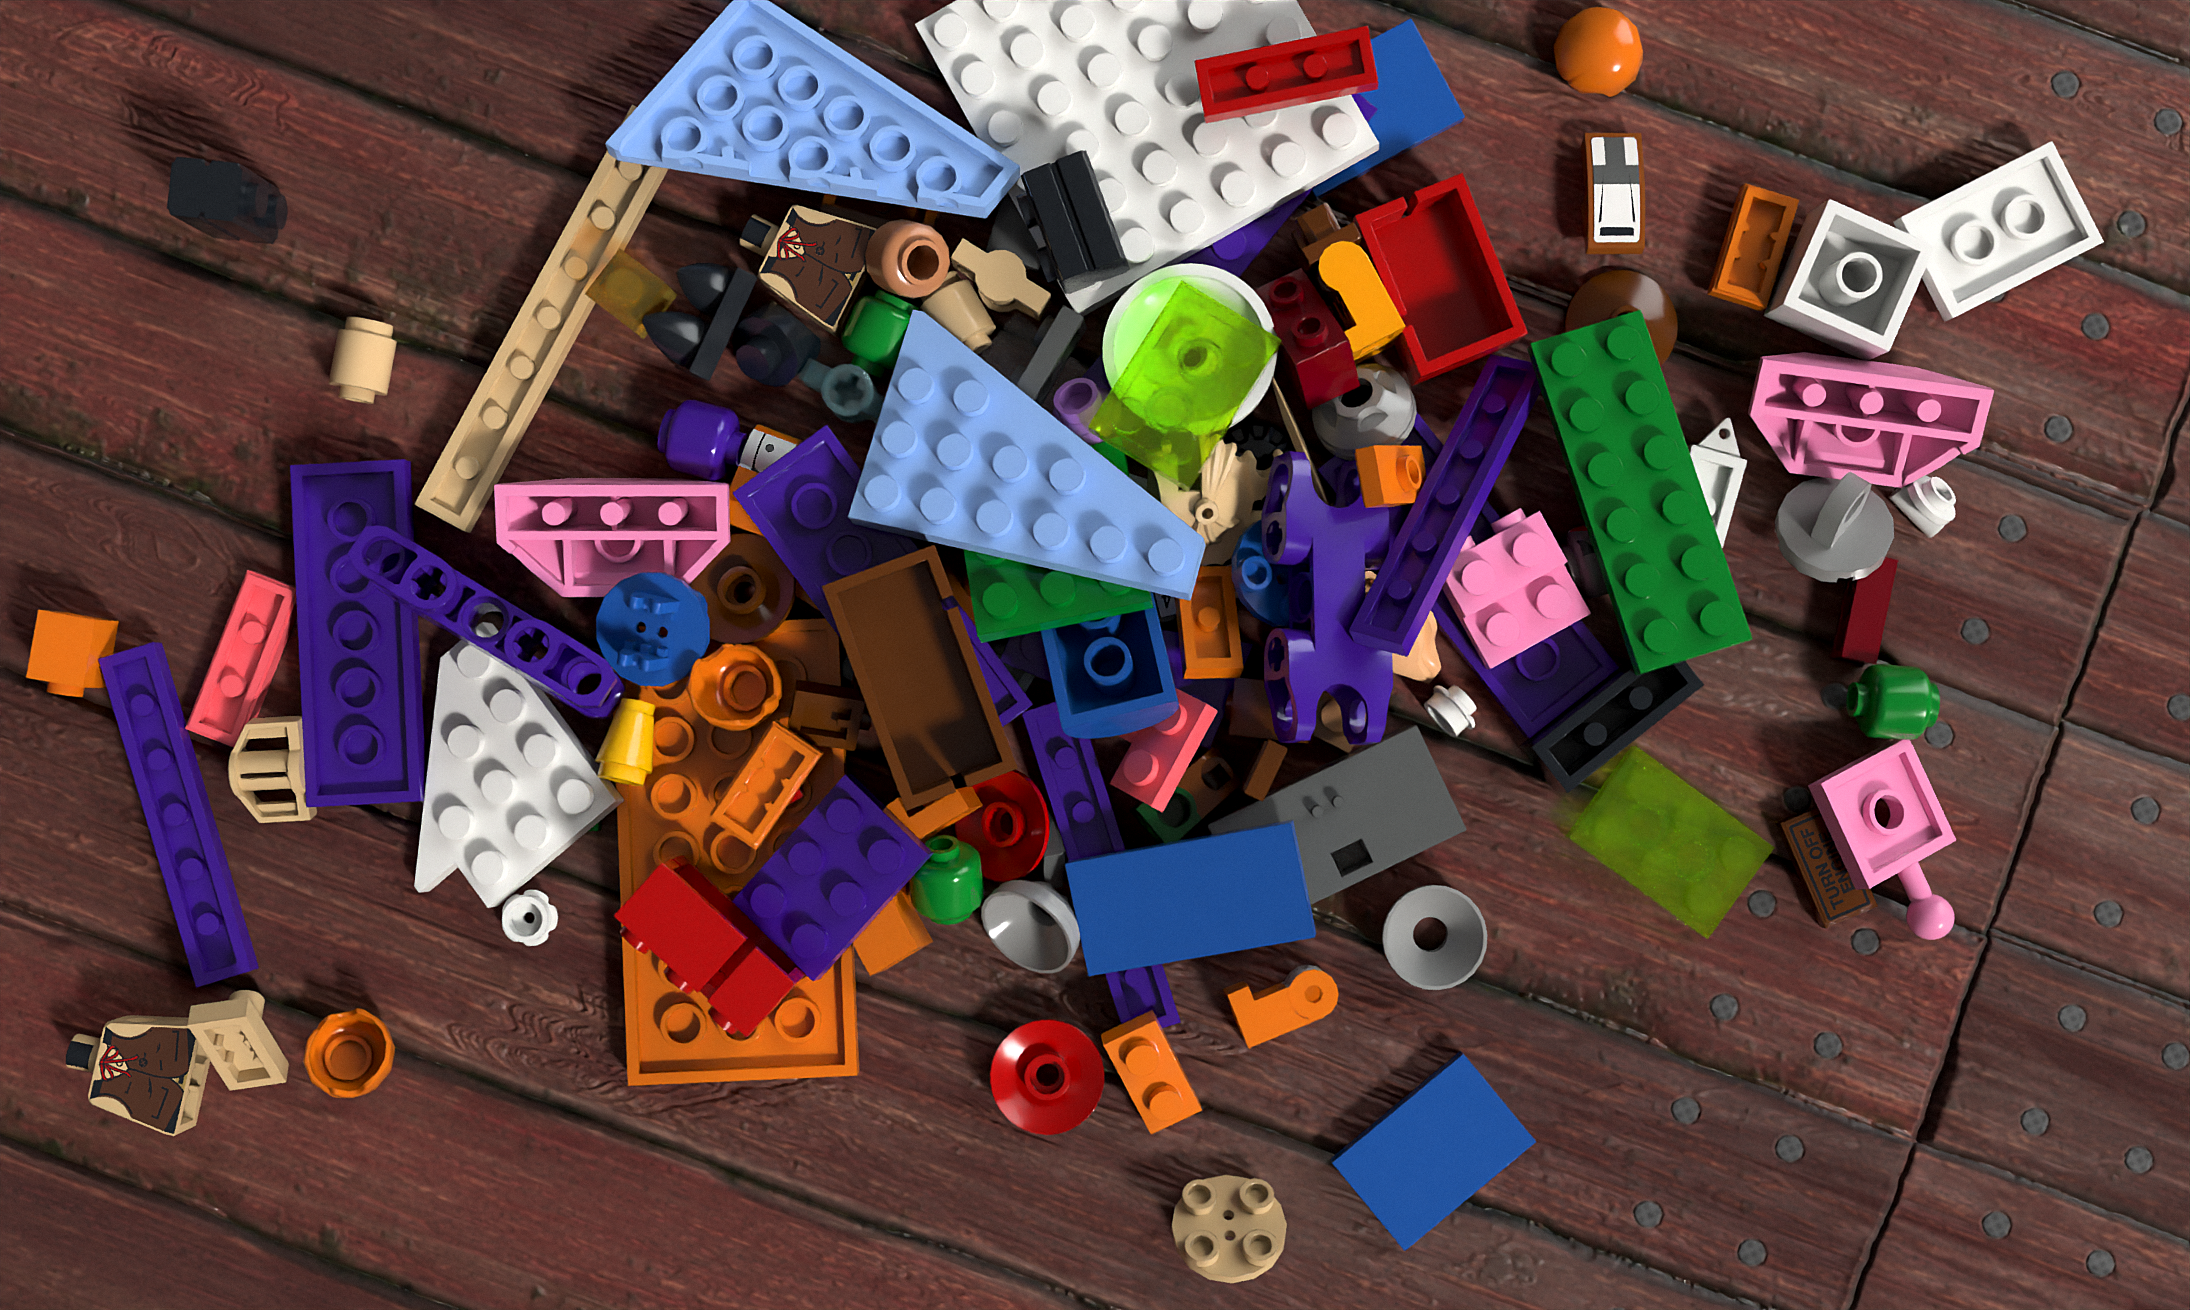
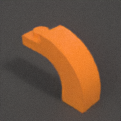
(898, 928)

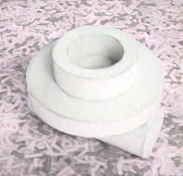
(1926, 503)

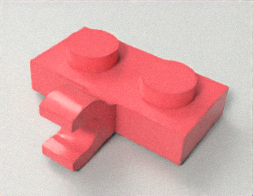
(1163, 752)

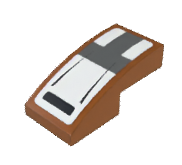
(1613, 193)

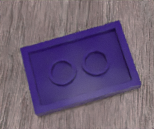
(832, 877)

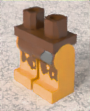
(1346, 282)

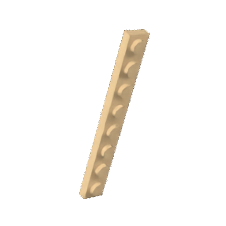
(537, 341)

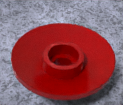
(1007, 850)
(1041, 1105)

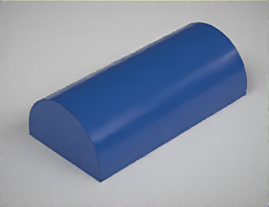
(1111, 674)

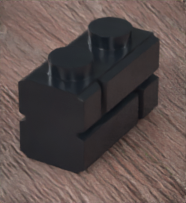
(225, 200)
(1073, 222)

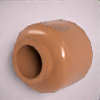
(907, 258)

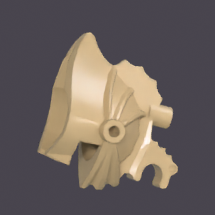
(1218, 501)

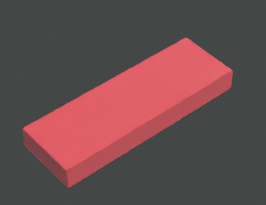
(245, 658)

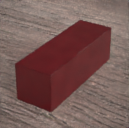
(1864, 615)

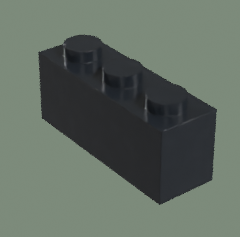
(1607, 722)

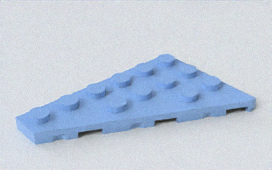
(798, 112)
(996, 474)

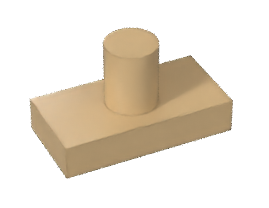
(239, 1041)

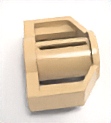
(1001, 280)
(271, 770)

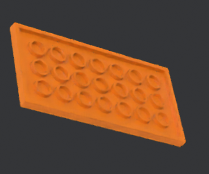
(667, 817)

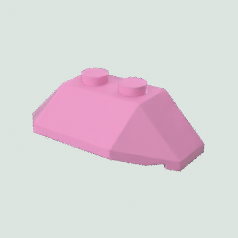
(1865, 417)
(601, 530)

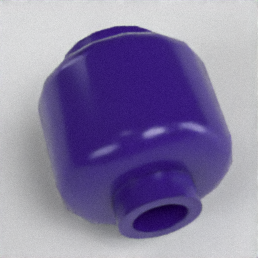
(701, 439)

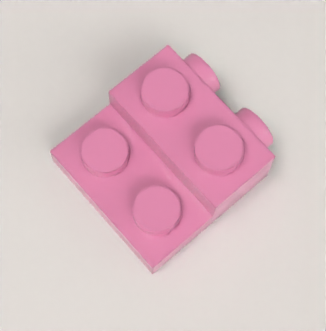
(1513, 588)

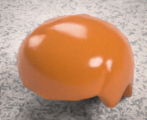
(1598, 51)
(735, 687)
(349, 1054)

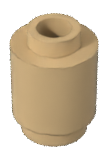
(960, 312)
(363, 360)

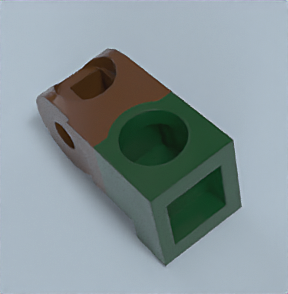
(1200, 790)

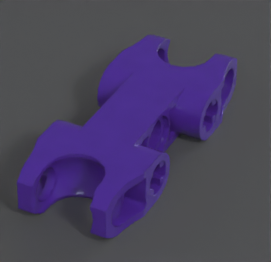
(1326, 564)
(463, 602)

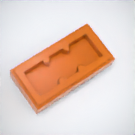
(1753, 247)
(1390, 474)
(765, 784)

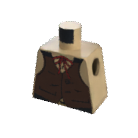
(812, 262)
(144, 1070)

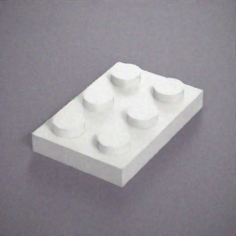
(2001, 230)

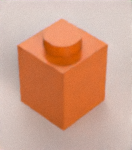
(68, 651)

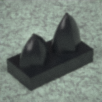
(700, 341)

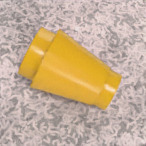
(628, 745)

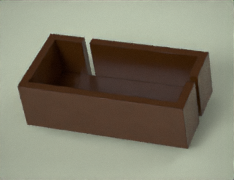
(919, 677)

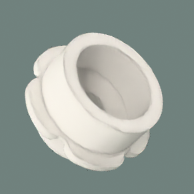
(1451, 709)
(514, 917)

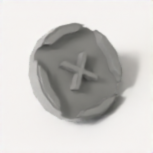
(1834, 528)

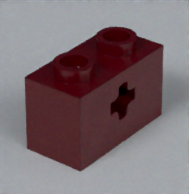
(1313, 345)

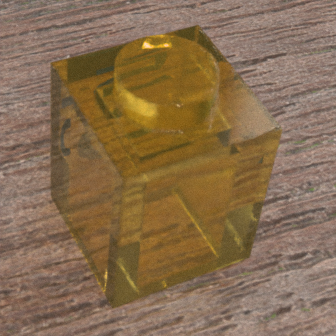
(630, 292)

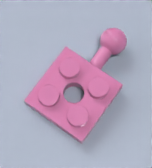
(1913, 831)

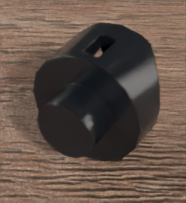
(773, 345)

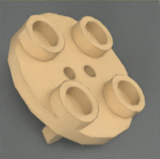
(1256, 1228)

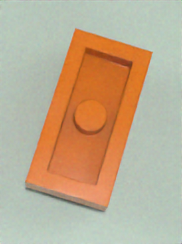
(1210, 627)
(1151, 1072)

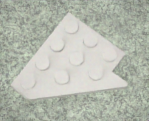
(502, 779)

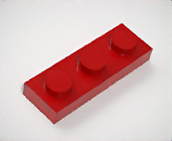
(1286, 74)

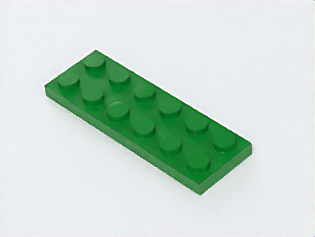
(1639, 493)

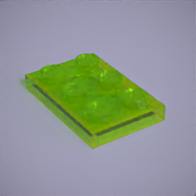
(1184, 385)
(1669, 842)

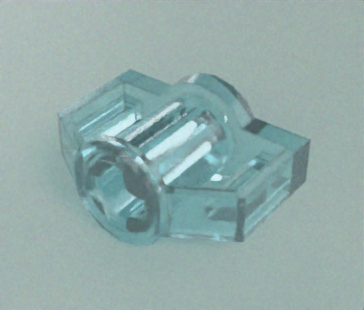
(845, 391)

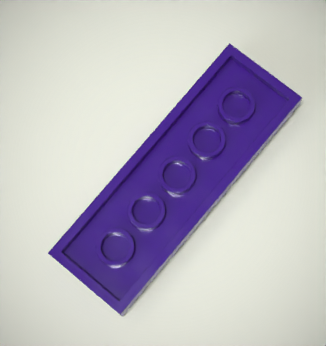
(804, 513)
(354, 640)
(1535, 682)

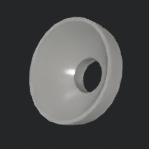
(1380, 421)
(1025, 931)
(1462, 946)

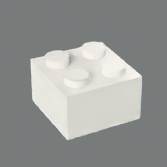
(1849, 280)

